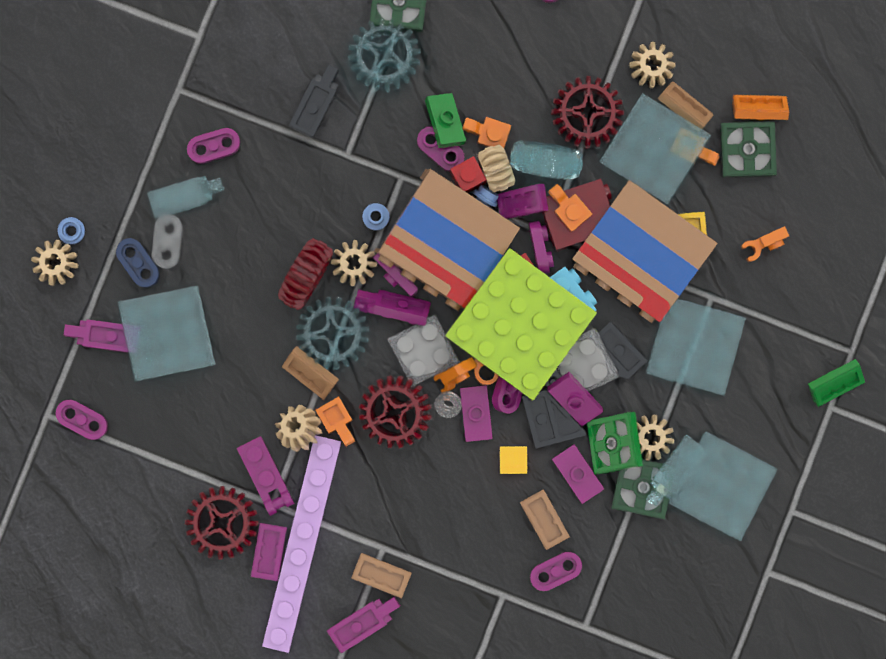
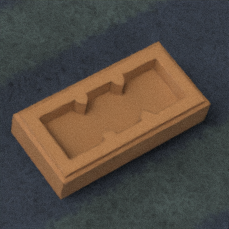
(685, 105)
(310, 374)
(544, 519)
(381, 575)

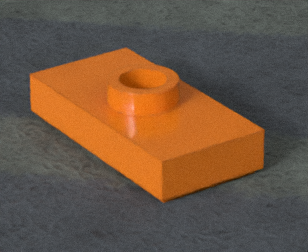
(760, 107)

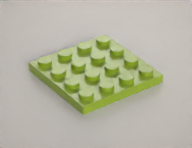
(521, 324)

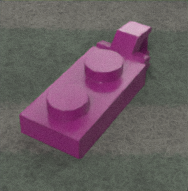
(393, 306)
(98, 335)
(362, 623)

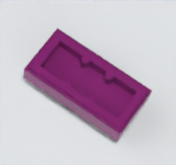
(522, 201)
(394, 277)
(575, 399)
(476, 413)
(577, 474)
(268, 552)

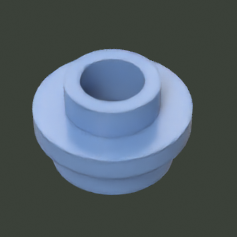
(486, 196)
(375, 225)
(63, 227)

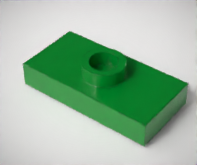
(445, 120)
(836, 383)

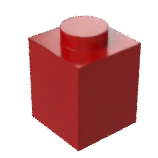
(468, 175)

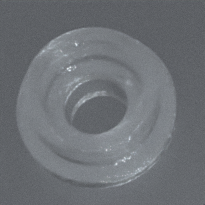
(445, 411)

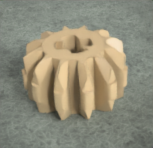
(659, 59)
(496, 168)
(343, 262)
(59, 270)
(301, 418)
(658, 431)

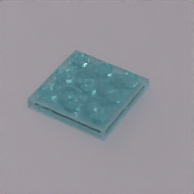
(655, 148)
(166, 333)
(696, 346)
(724, 487)

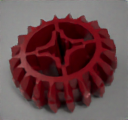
(599, 112)
(305, 274)
(390, 400)
(203, 535)

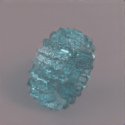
(374, 48)
(546, 159)
(329, 310)

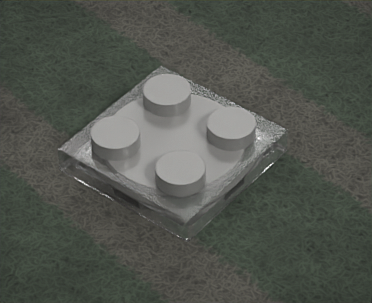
(423, 350)
(589, 361)

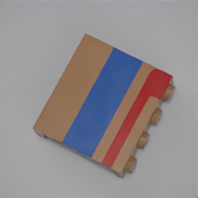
(447, 240)
(643, 252)

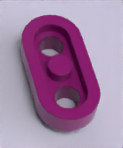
(213, 144)
(437, 154)
(538, 235)
(511, 394)
(83, 418)
(555, 571)

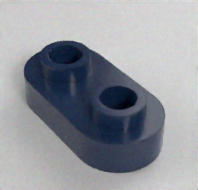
(138, 263)

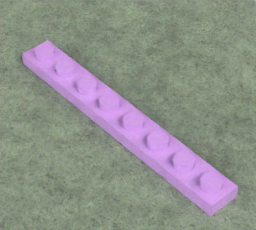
(301, 544)

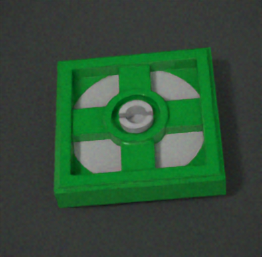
(614, 443)

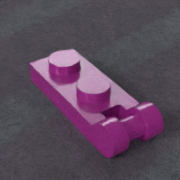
(265, 474)

